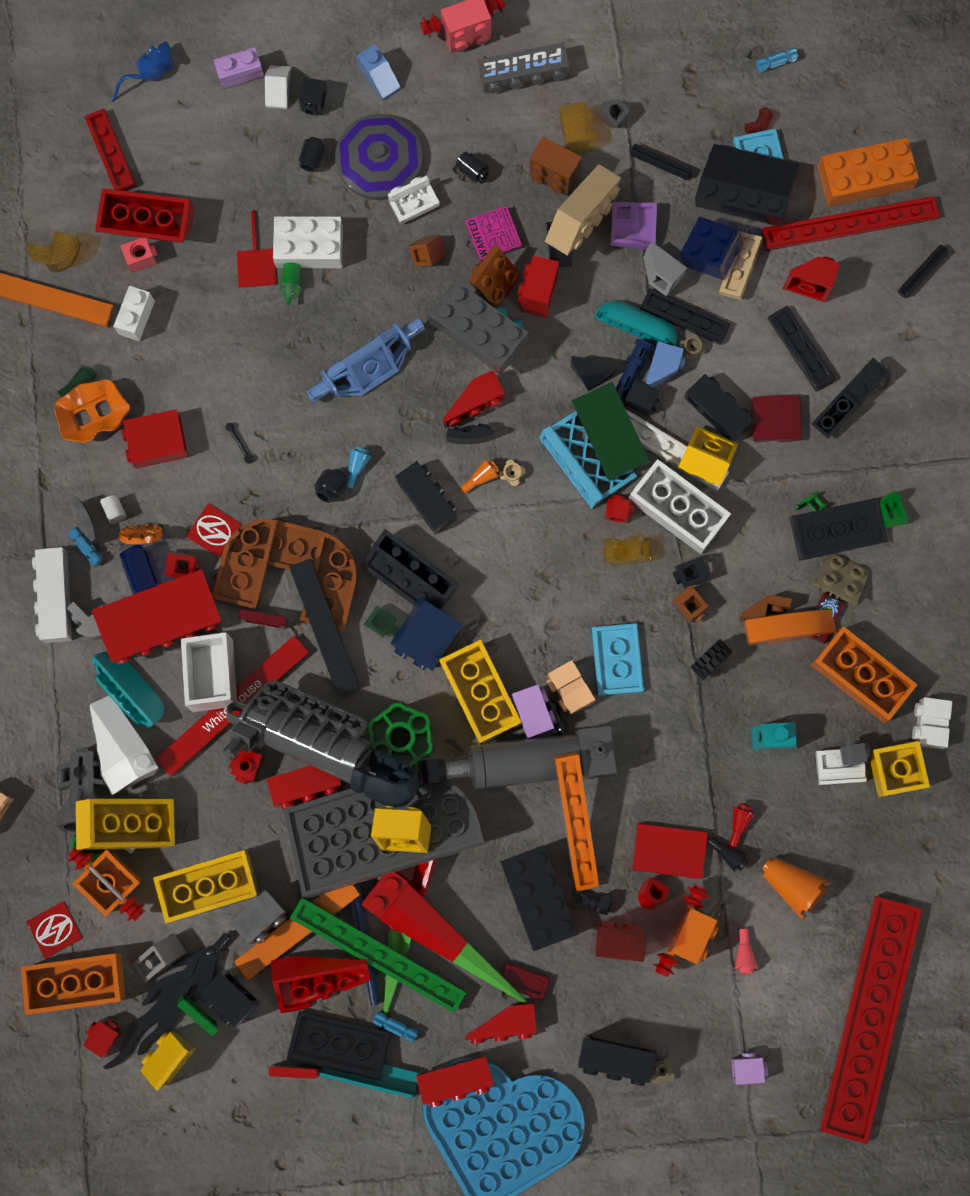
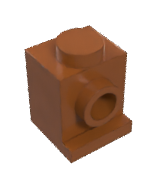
(687, 597)

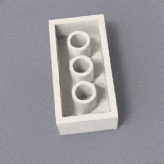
(679, 506)

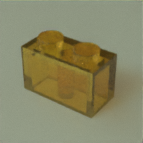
(576, 127)

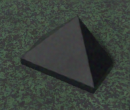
(592, 371)

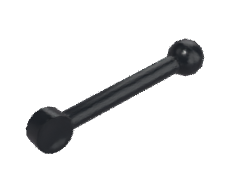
(248, 458)

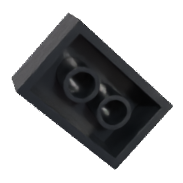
(617, 1060)

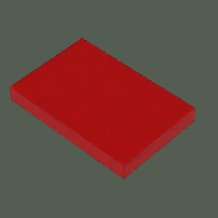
(669, 851)

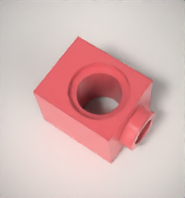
(132, 248)

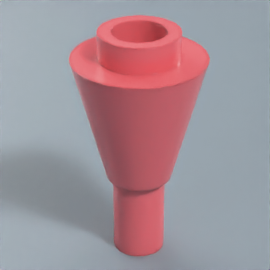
(745, 957)

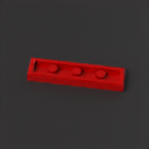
(110, 150)

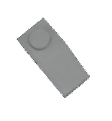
(159, 957)

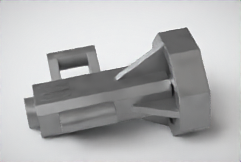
(81, 785)

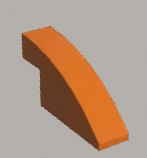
(789, 627)

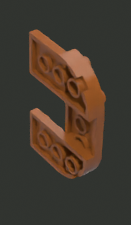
(283, 545)

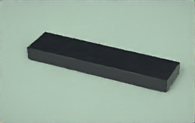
(685, 316)
(801, 348)

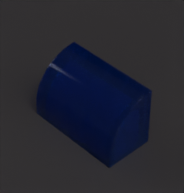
(138, 568)

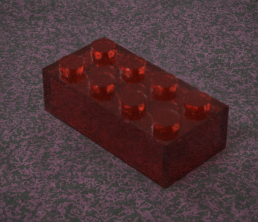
(618, 943)

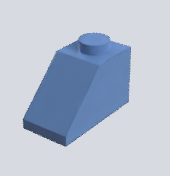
(378, 71)
(665, 364)

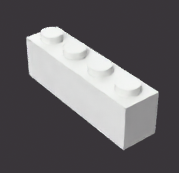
(52, 595)

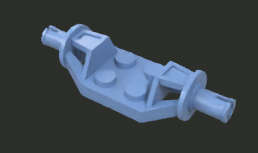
(367, 365)

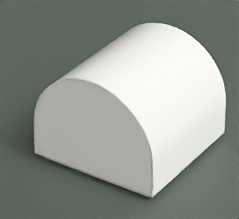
(113, 509)

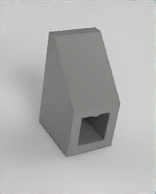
(662, 269)

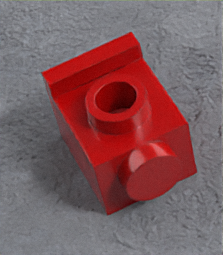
(172, 565)

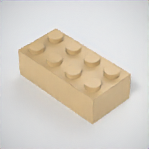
(583, 210)

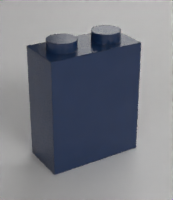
(425, 635)

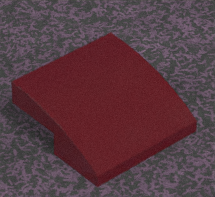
(777, 418)

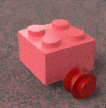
(463, 23)

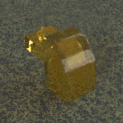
(59, 255)
(627, 551)

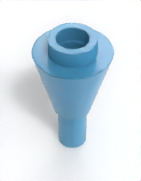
(357, 462)

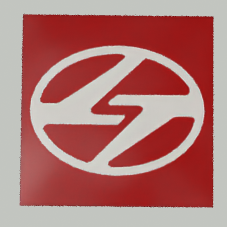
(213, 530)
(54, 930)

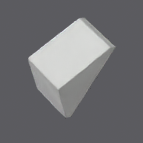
(277, 86)

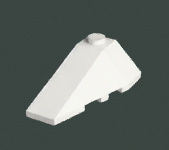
(120, 749)

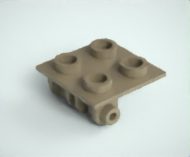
(841, 578)

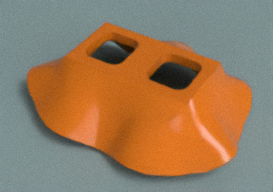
(86, 397)

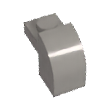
(89, 627)

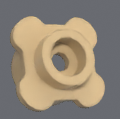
(518, 472)

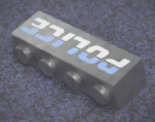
(524, 68)

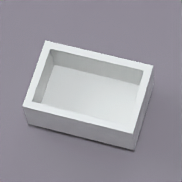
(308, 241)
(208, 672)

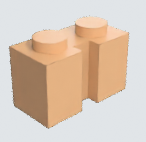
(570, 688)

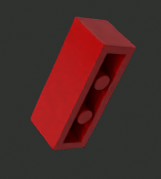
(301, 785)
(455, 1081)

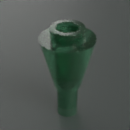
(83, 375)

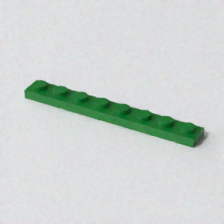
(378, 955)

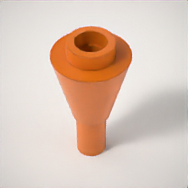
(484, 473)

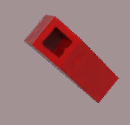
(480, 394)
(513, 1020)

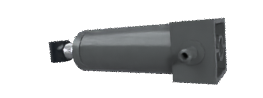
(526, 760)

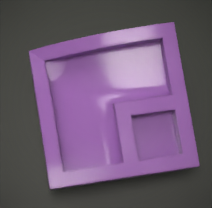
(633, 224)

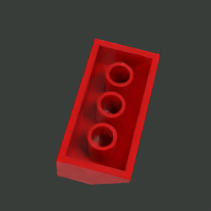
(144, 215)

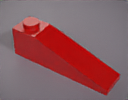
(307, 979)

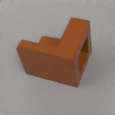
(427, 250)

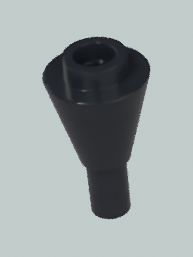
(733, 857)

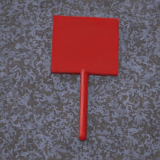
(255, 265)

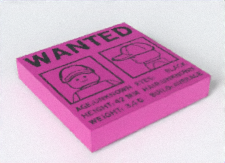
(493, 229)

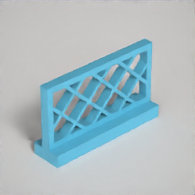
(571, 466)

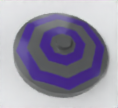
(378, 155)

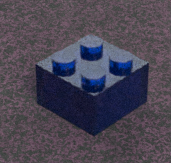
(711, 248)

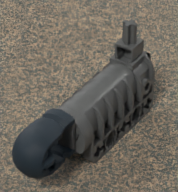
(319, 741)

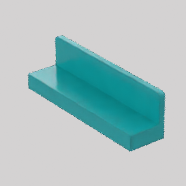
(392, 1080)

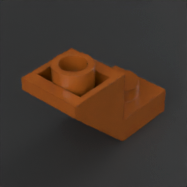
(775, 603)

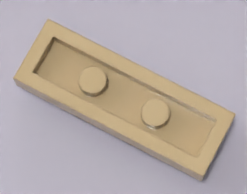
(740, 270)

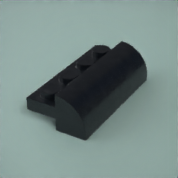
(408, 572)

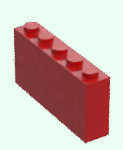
(156, 617)

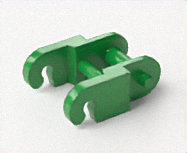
(807, 500)

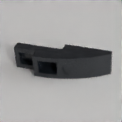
(850, 398)

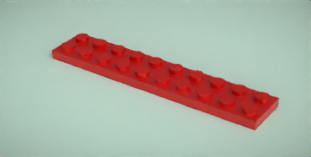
(870, 1020)

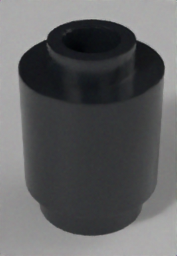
(311, 154)
(472, 167)

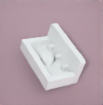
(413, 199)

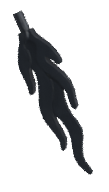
(199, 970)

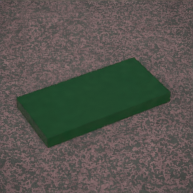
(610, 431)

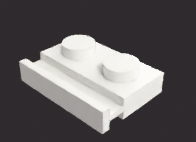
(831, 770)

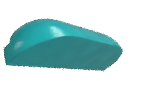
(637, 322)
(128, 690)

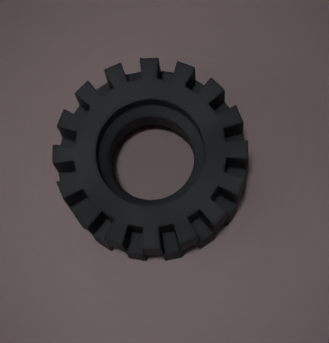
(711, 659)

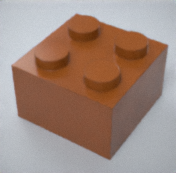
(554, 166)

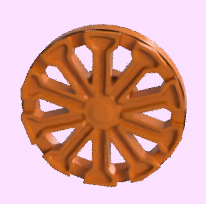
(140, 535)

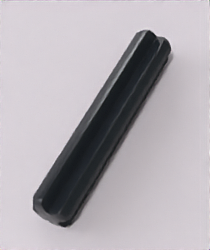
(661, 161)
(923, 271)

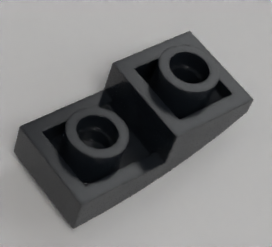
(478, 434)

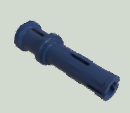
(635, 362)

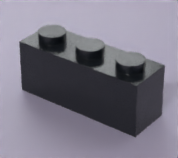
(719, 408)
(427, 497)

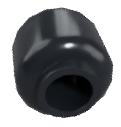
(330, 485)

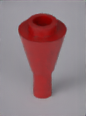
(741, 818)

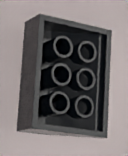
(746, 185)

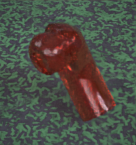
(761, 123)

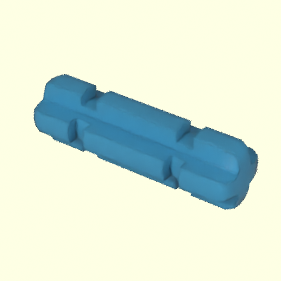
(777, 59)
(86, 546)
(395, 1026)

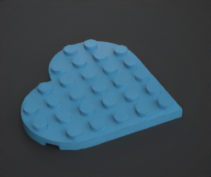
(507, 1135)

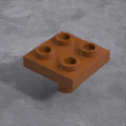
(493, 276)

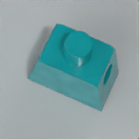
(774, 736)

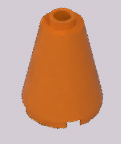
(795, 885)

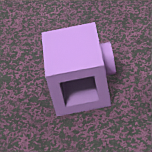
(749, 1069)

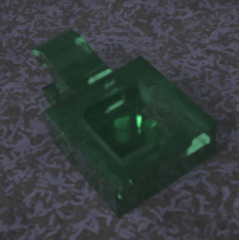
(381, 622)

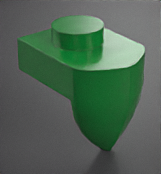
(893, 510)

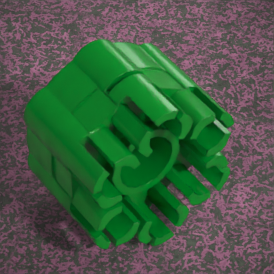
(402, 717)

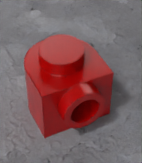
(619, 509)
(652, 893)

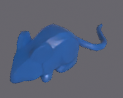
(150, 65)

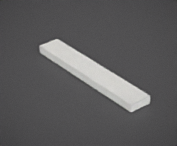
(663, 445)

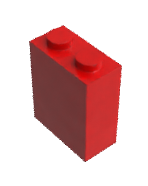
(154, 439)

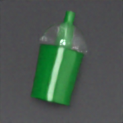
(290, 282)

